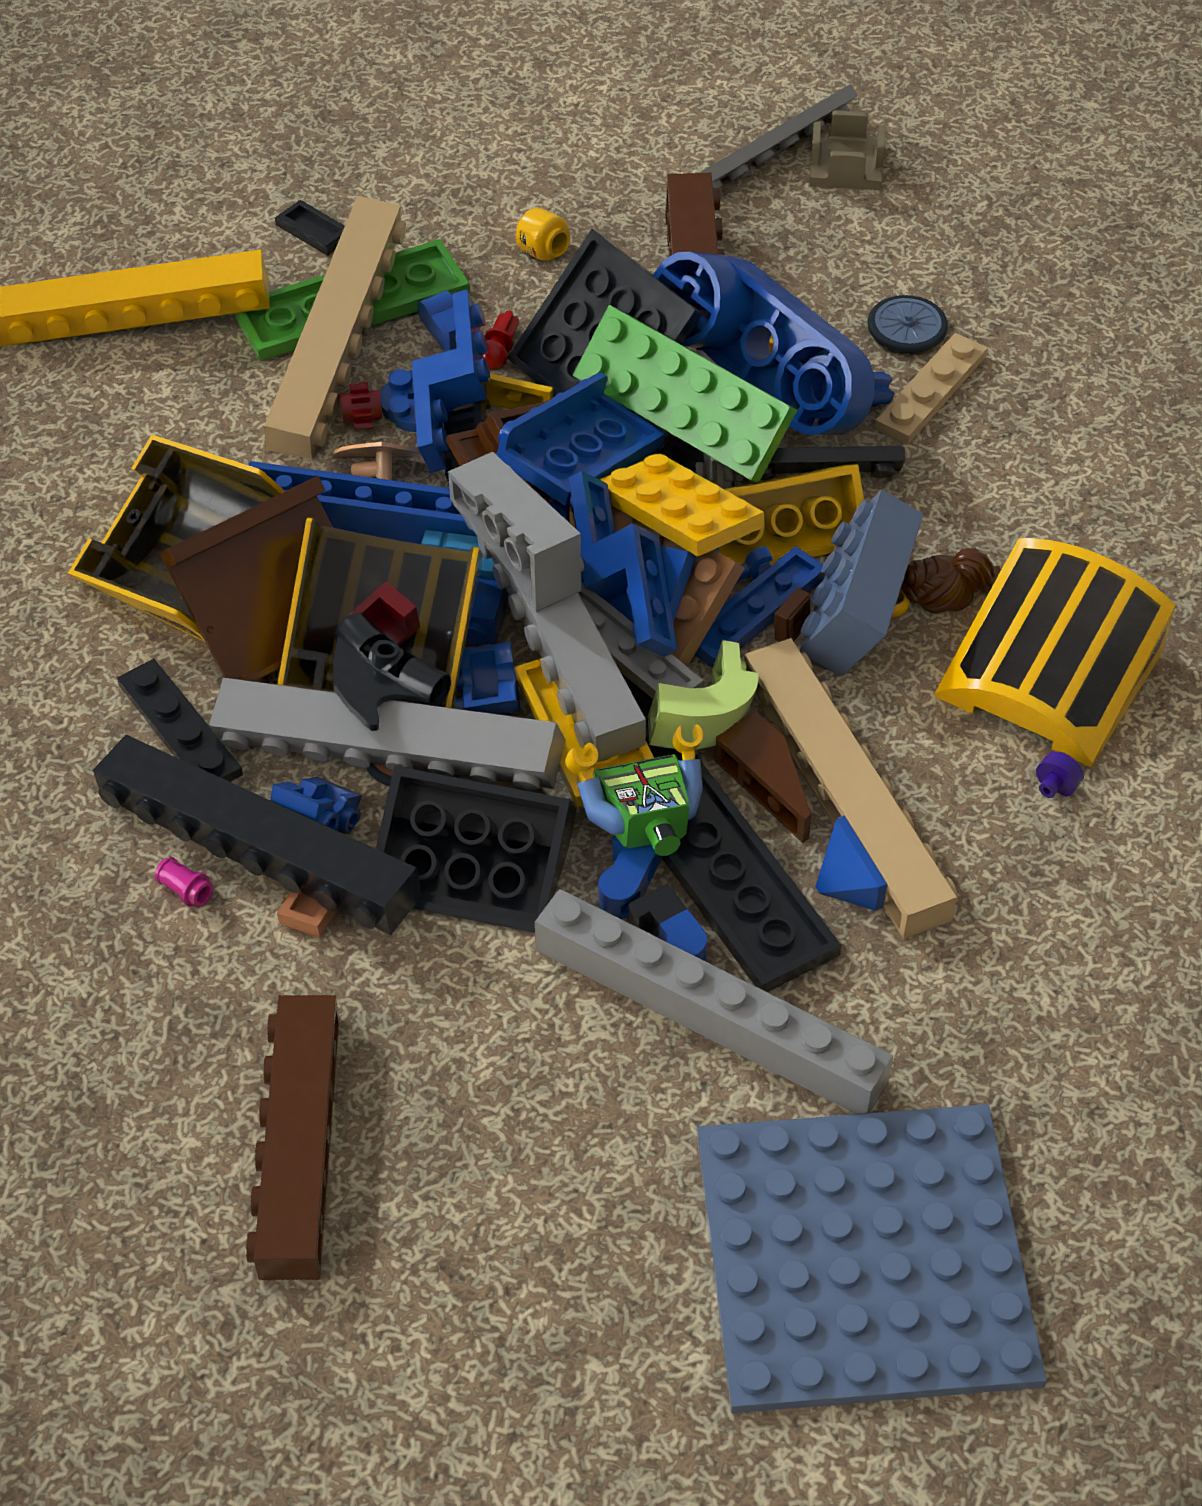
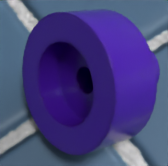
(1059, 774)

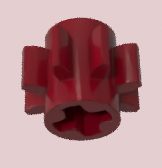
(361, 406)

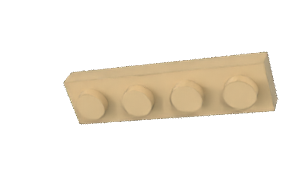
(931, 388)

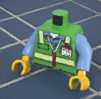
(644, 798)

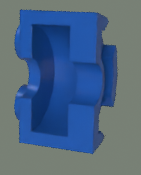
(488, 680)
(320, 801)

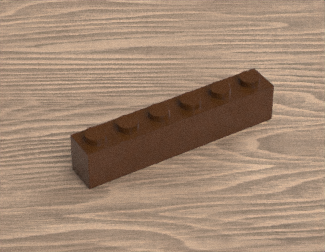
(297, 1139)

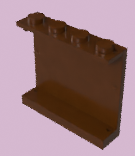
(244, 577)

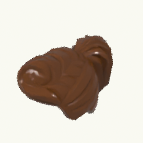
(948, 580)

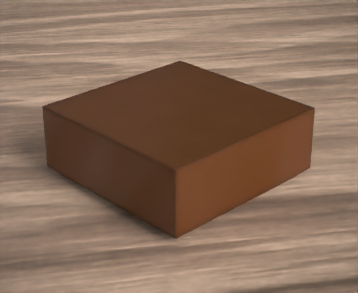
(791, 616)

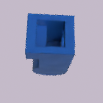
(438, 317)
(626, 878)

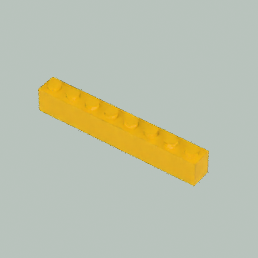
(133, 297)

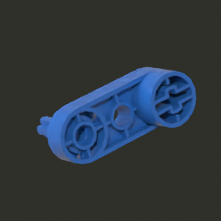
(810, 359)

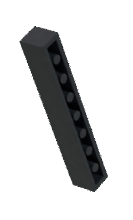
(259, 834)

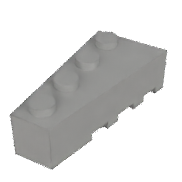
(519, 530)

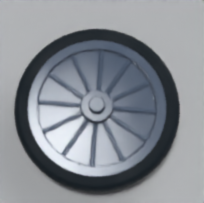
(907, 324)

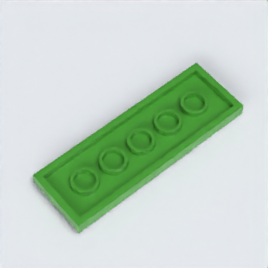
(414, 277)
(686, 394)

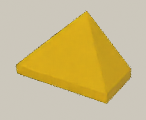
(515, 393)

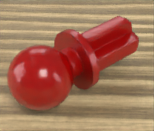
(500, 339)

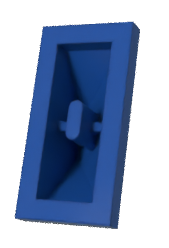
(849, 870)

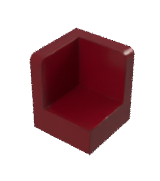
(390, 613)

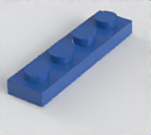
(755, 604)

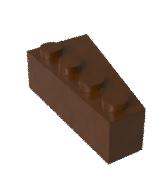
(691, 214)

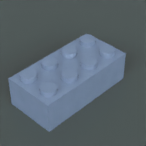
(860, 582)

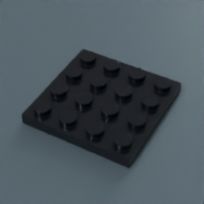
(570, 314)

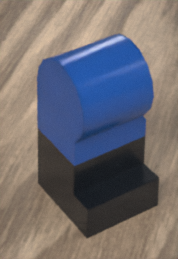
(669, 920)

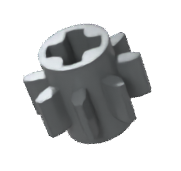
(717, 472)

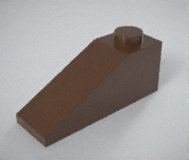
(761, 762)

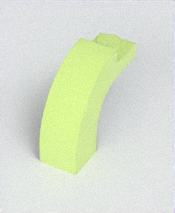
(710, 707)

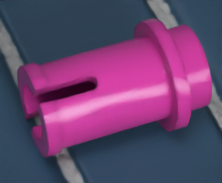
(191, 886)

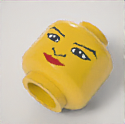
(542, 234)

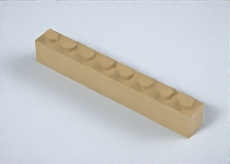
(334, 329)
(849, 786)

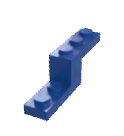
(450, 380)
(623, 564)

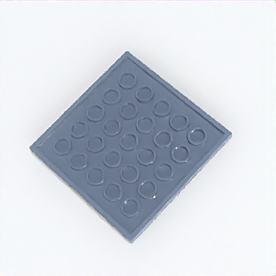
(866, 1259)

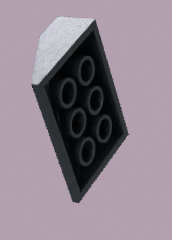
(477, 845)

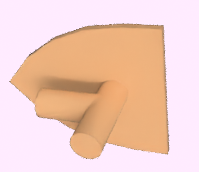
(382, 451)

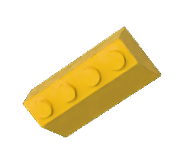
(798, 512)

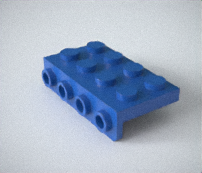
(574, 434)

